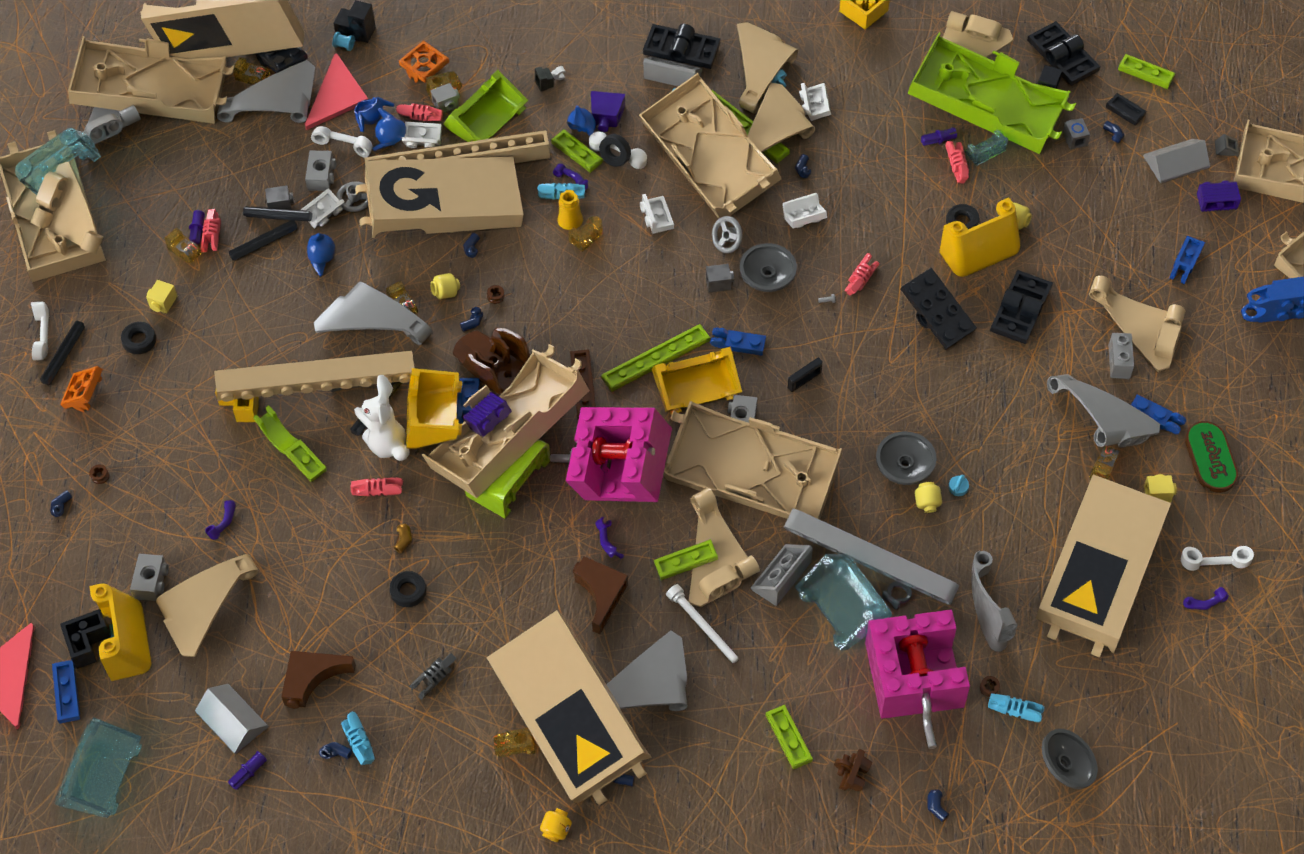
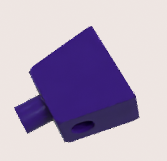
(607, 109)

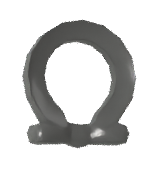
(886, 595)

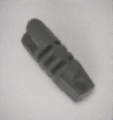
(434, 674)

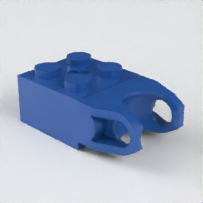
(1277, 301)

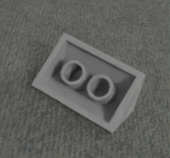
(668, 71)
(1178, 159)
(783, 572)
(230, 717)

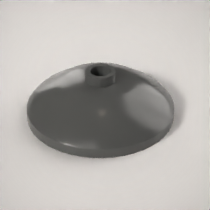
(770, 260)
(906, 449)
(1069, 759)

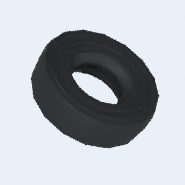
(608, 156)
(966, 210)
(134, 328)
(407, 600)

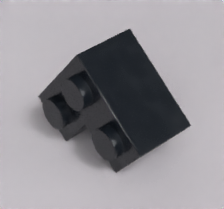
(357, 21)
(82, 633)

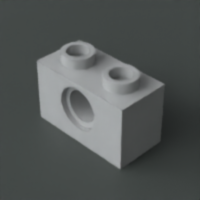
(319, 170)
(1121, 355)
(743, 407)
(147, 566)

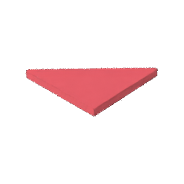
(336, 95)
(14, 673)

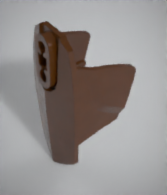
(493, 357)

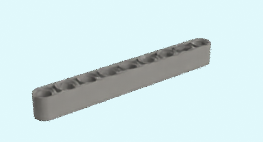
(871, 556)

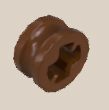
(491, 290)
(99, 468)
(991, 679)

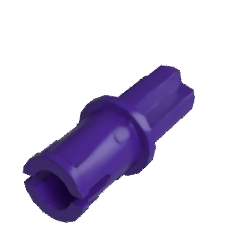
(938, 136)
(196, 226)
(247, 770)

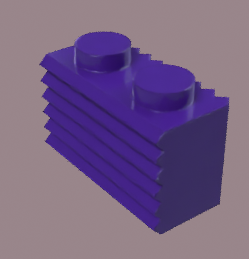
(1218, 196)
(487, 414)

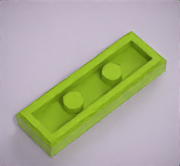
(1146, 71)
(577, 151)
(685, 559)
(789, 737)

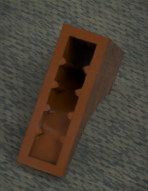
(604, 586)
(307, 671)

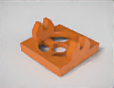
(432, 54)
(89, 381)

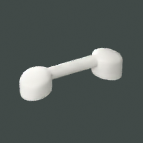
(362, 145)
(637, 159)
(40, 348)
(1192, 558)

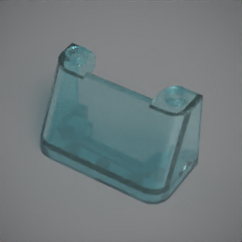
(55, 152)
(843, 598)
(97, 769)

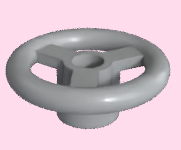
(352, 197)
(729, 234)

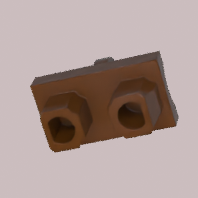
(850, 766)

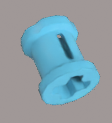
(343, 41)

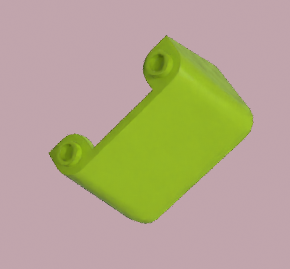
(487, 109)
(504, 488)

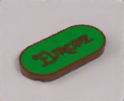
(1211, 456)

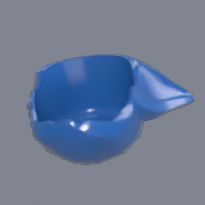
(367, 111)
(581, 120)
(388, 130)
(320, 251)

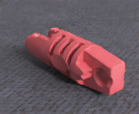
(420, 112)
(957, 161)
(211, 231)
(861, 275)
(377, 486)

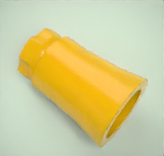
(569, 211)

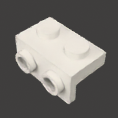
(815, 101)
(422, 135)
(323, 207)
(803, 211)
(657, 214)

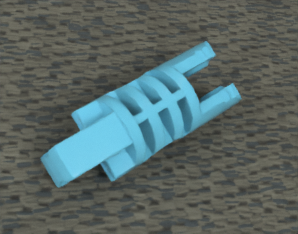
(553, 190)
(1016, 707)
(358, 739)

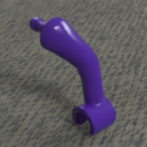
(561, 169)
(214, 532)
(606, 545)
(1220, 596)

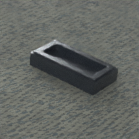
(1126, 109)
(805, 374)

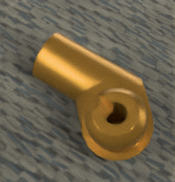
(405, 537)

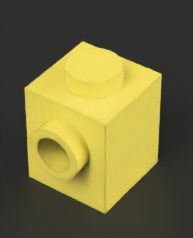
(161, 296)
(1160, 487)

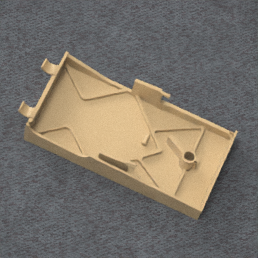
(751, 462)

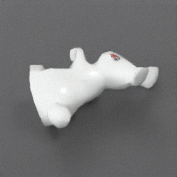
(384, 433)

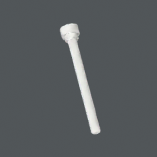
(676, 594)

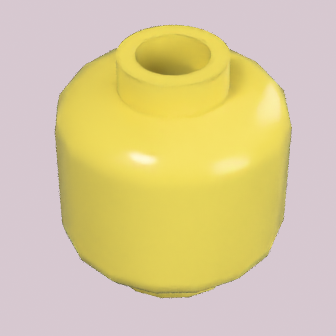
(1023, 215)
(445, 286)
(928, 497)

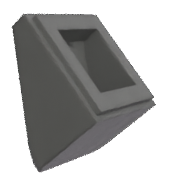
(1226, 146)

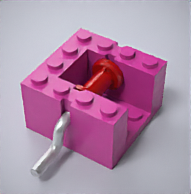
(633, 440)
(916, 666)

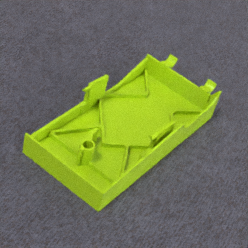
(989, 94)

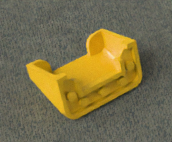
(981, 245)
(697, 380)
(432, 408)
(128, 651)

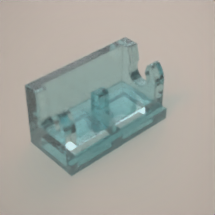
(987, 148)

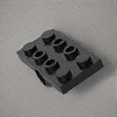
(681, 45)
(1064, 52)
(281, 59)
(1021, 307)
(938, 308)

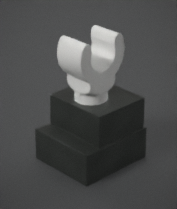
(545, 78)

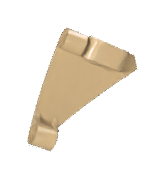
(977, 33)
(762, 60)
(778, 119)
(65, 209)
(1152, 329)
(733, 564)
(196, 601)

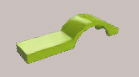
(289, 445)

